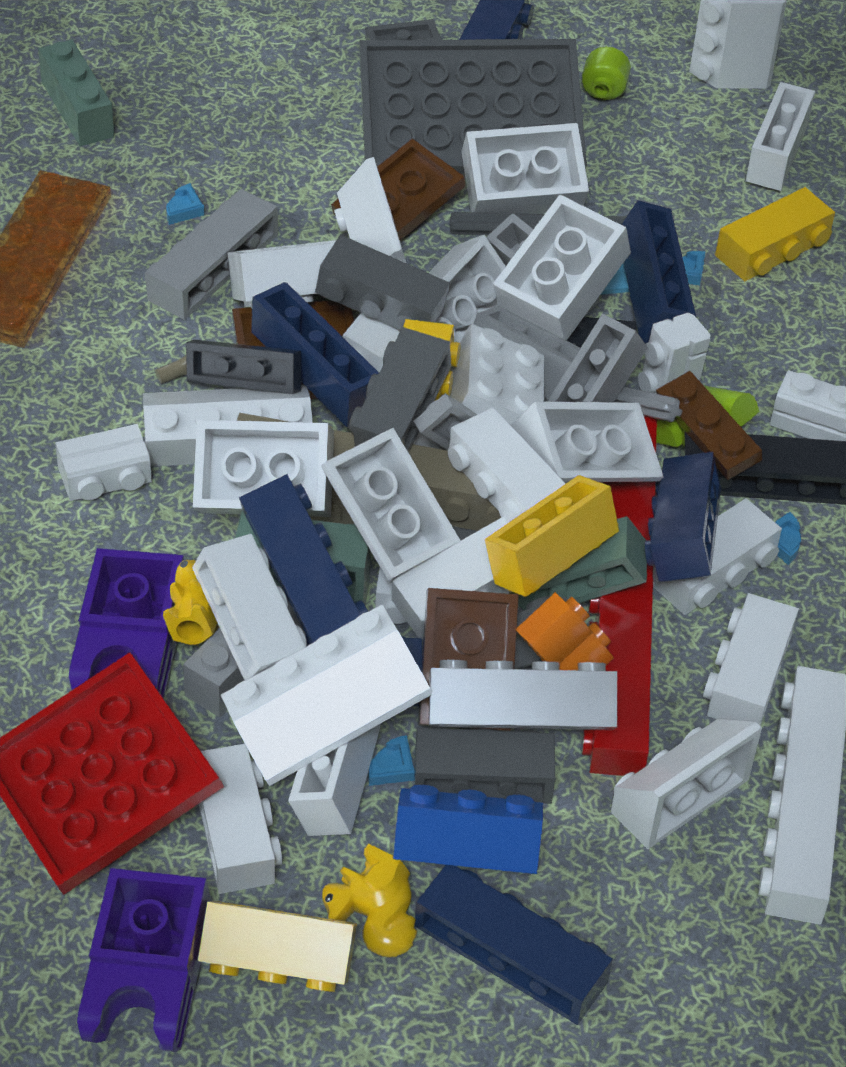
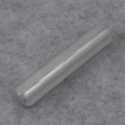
(651, 404)

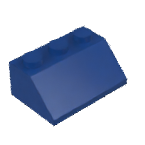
(468, 829)

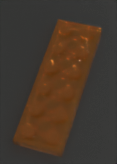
(42, 246)

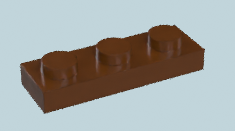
(712, 426)

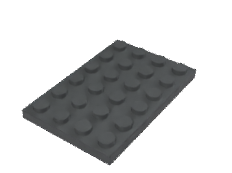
(463, 86)

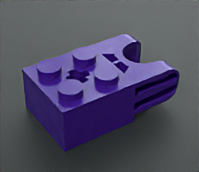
(126, 615)
(145, 953)

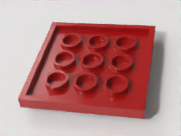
(100, 773)

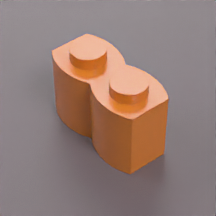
(562, 636)

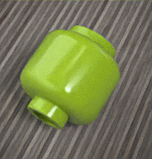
(606, 73)

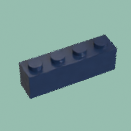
(498, 20)
(655, 267)
(328, 362)
(684, 518)
(300, 557)
(513, 942)

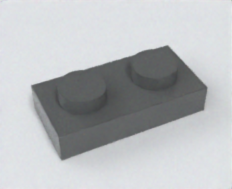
(404, 31)

